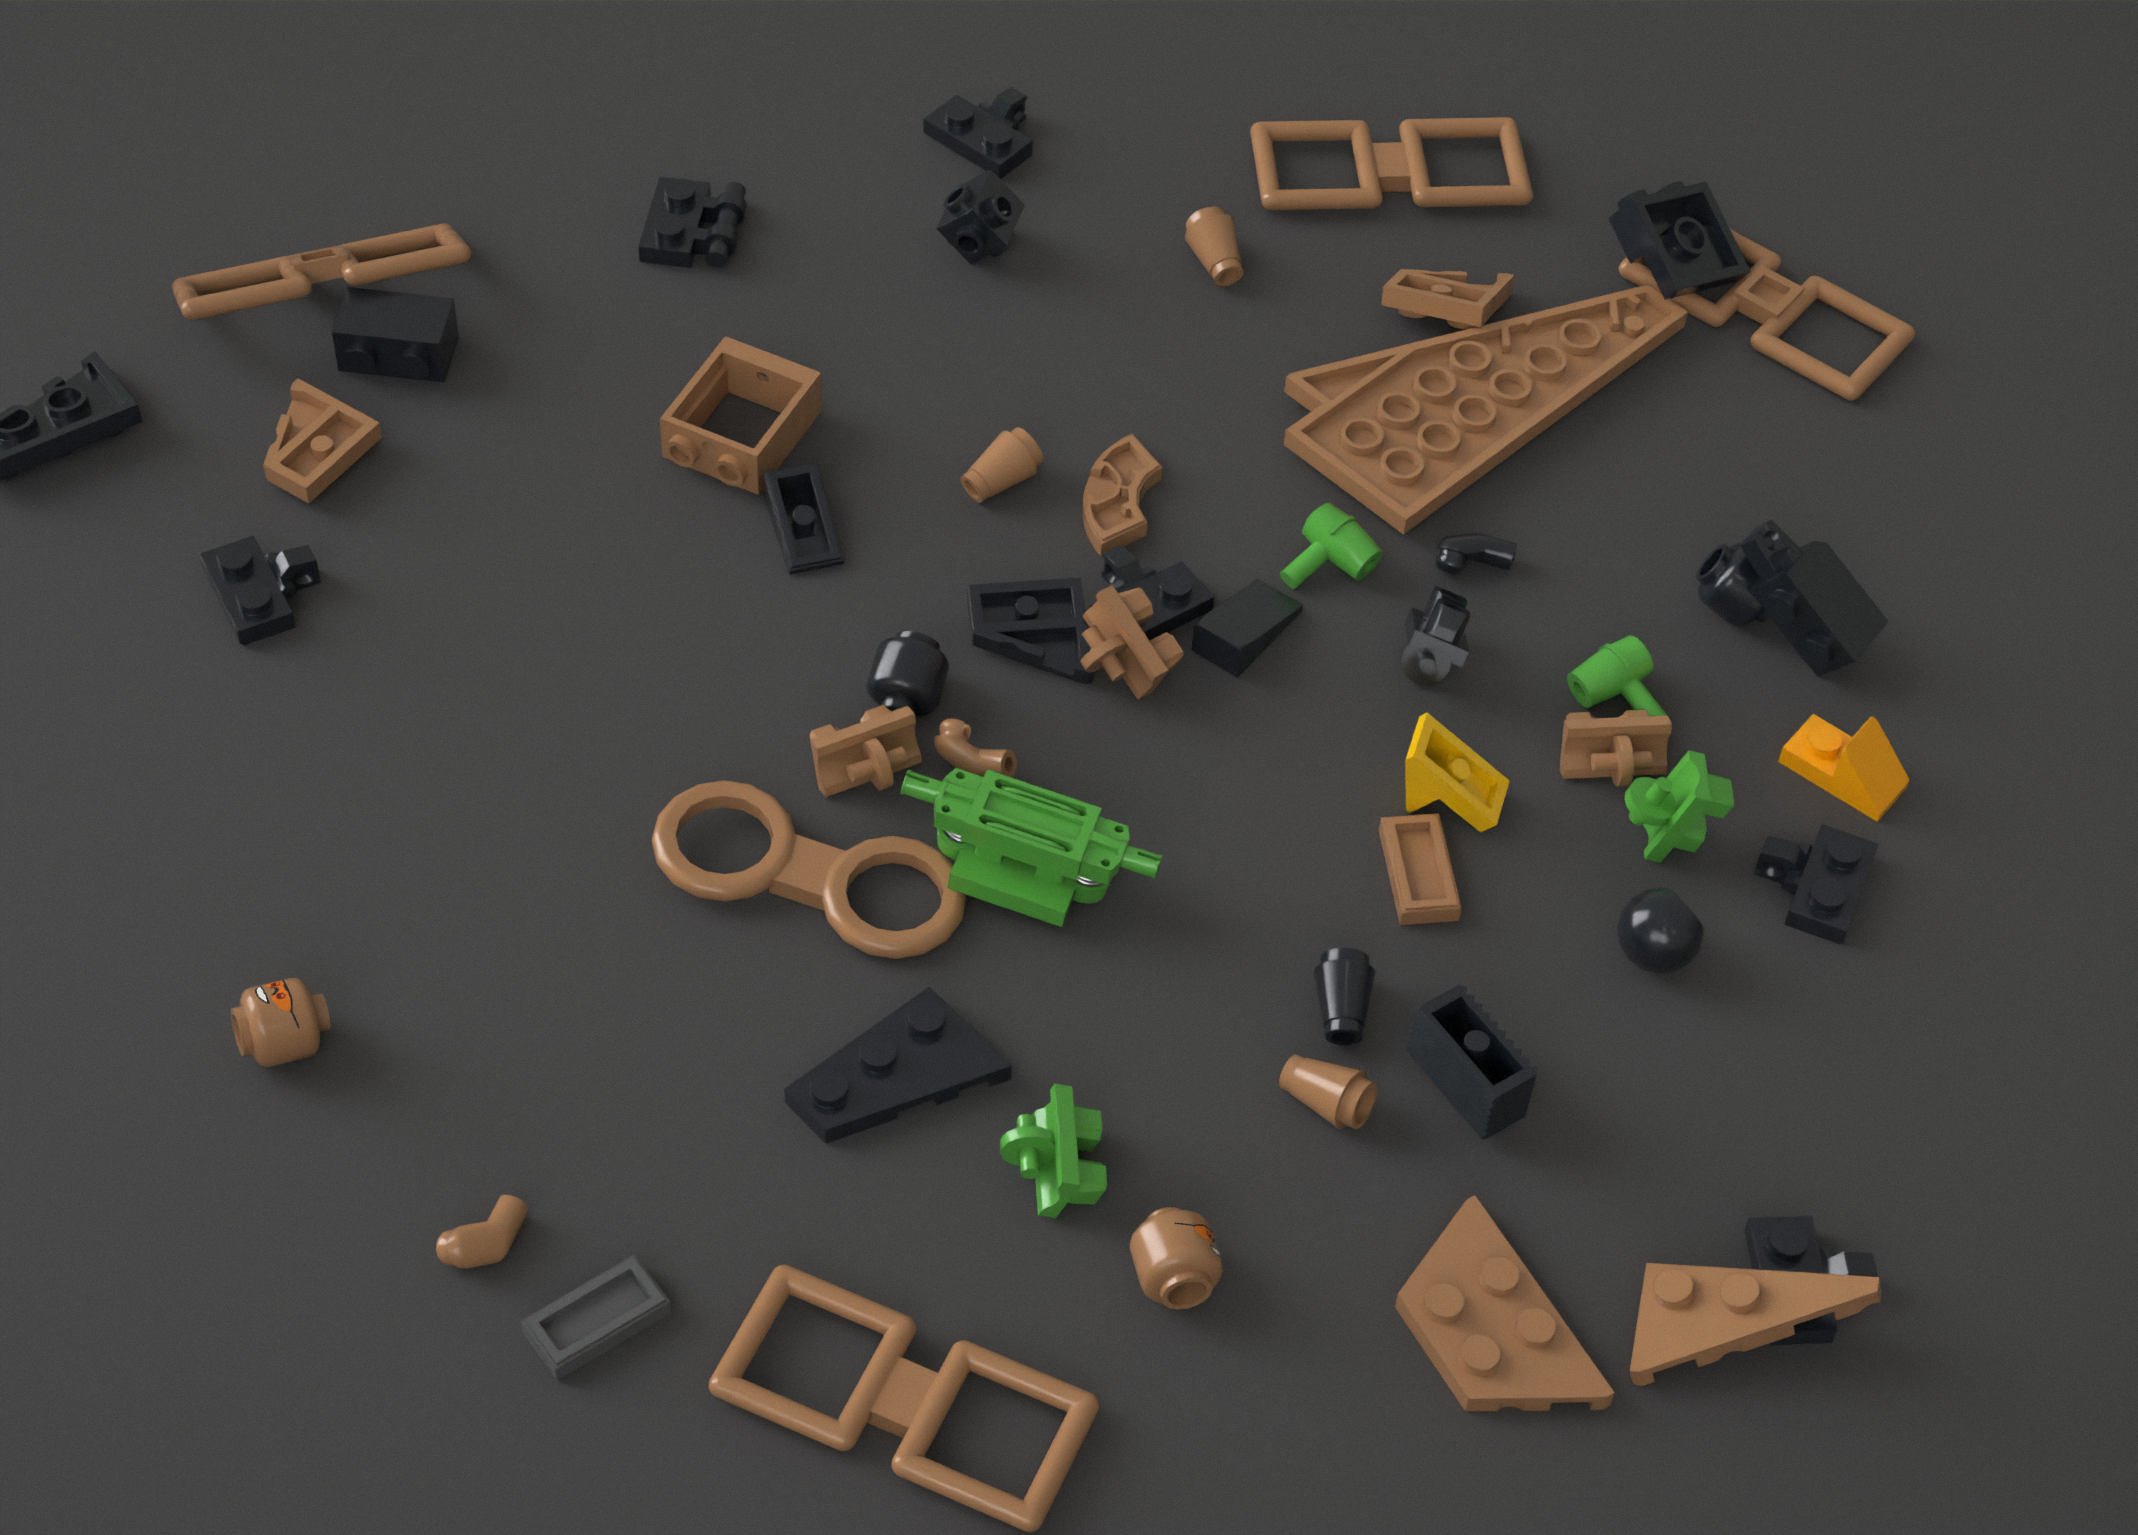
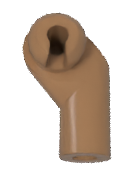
(954, 747)
(484, 1241)

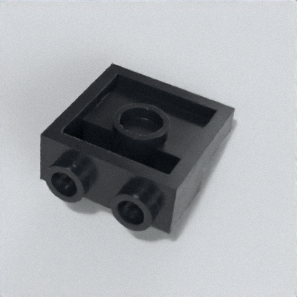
(1680, 238)

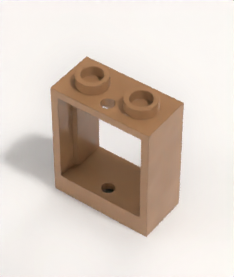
(737, 370)

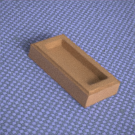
(1419, 869)

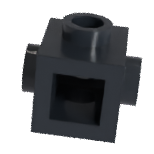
(980, 217)

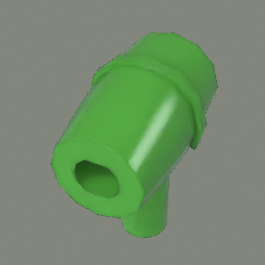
(1337, 539)
(1613, 672)

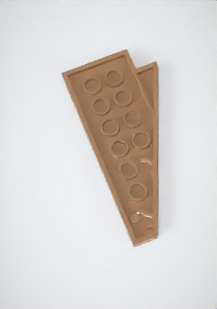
(1441, 412)

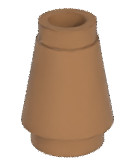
(1215, 244)
(1003, 464)
(1331, 1090)

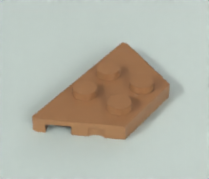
(1493, 1324)

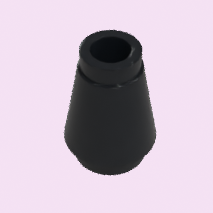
(1344, 993)

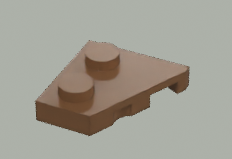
(1446, 296)
(317, 442)

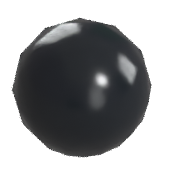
(1659, 931)

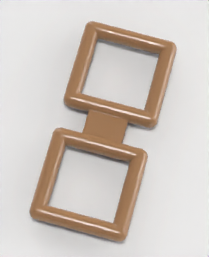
(1391, 164)
(318, 266)
(1777, 304)
(905, 1397)

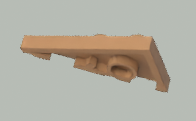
(1720, 1310)

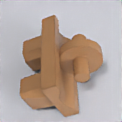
(1121, 644)
(1614, 746)
(865, 751)

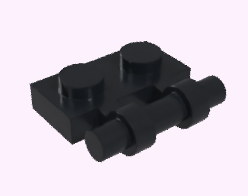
(677, 218)

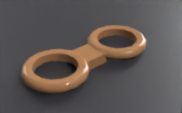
(807, 869)

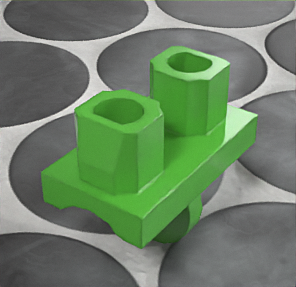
(1676, 805)
(1048, 1149)

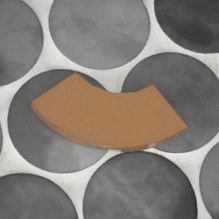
(1114, 494)

